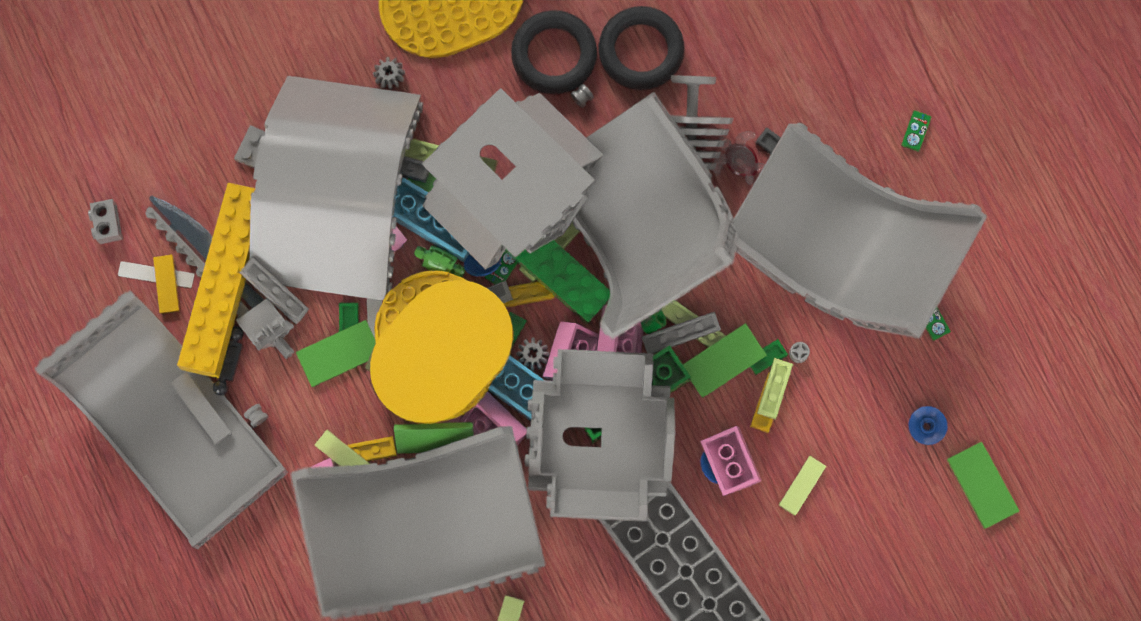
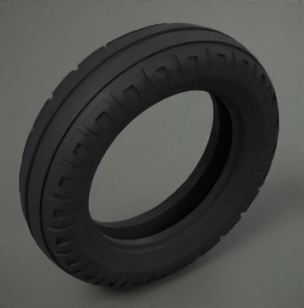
(641, 16)
(554, 20)

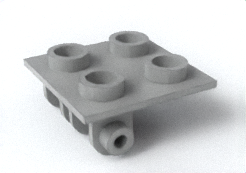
(263, 324)

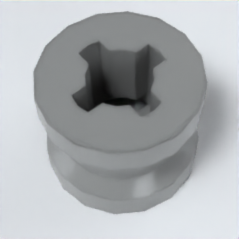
(582, 95)
(799, 348)
(255, 415)

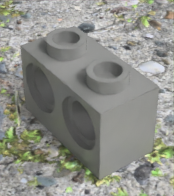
(110, 219)

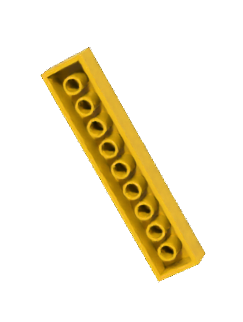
(219, 287)

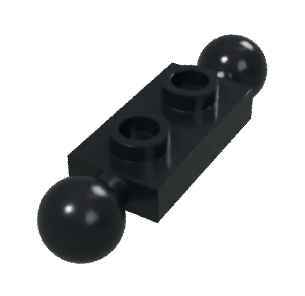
(230, 362)

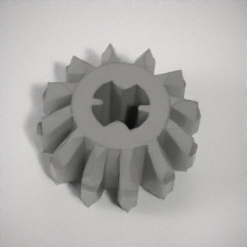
(380, 73)
(524, 354)

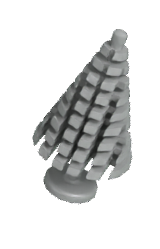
(692, 118)

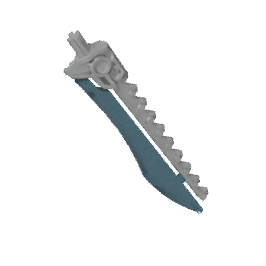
(201, 240)

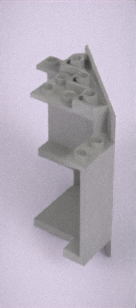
(533, 200)
(636, 440)

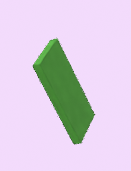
(337, 353)
(724, 360)
(427, 437)
(982, 485)

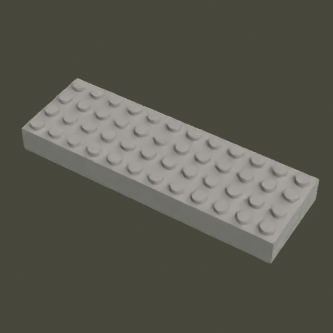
(682, 564)

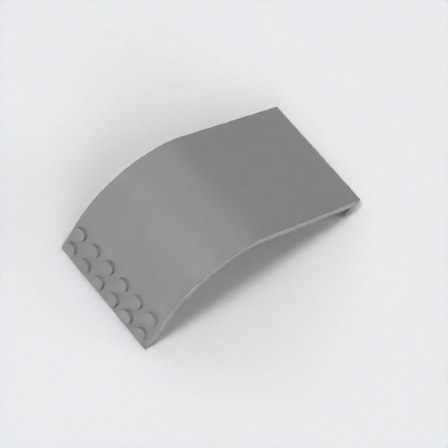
(121, 381)

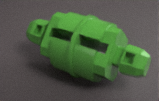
(439, 260)

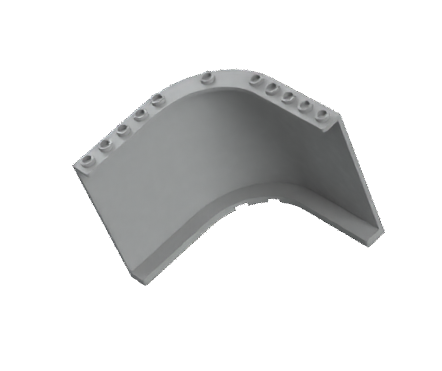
(331, 185)
(652, 215)
(849, 240)
(418, 525)

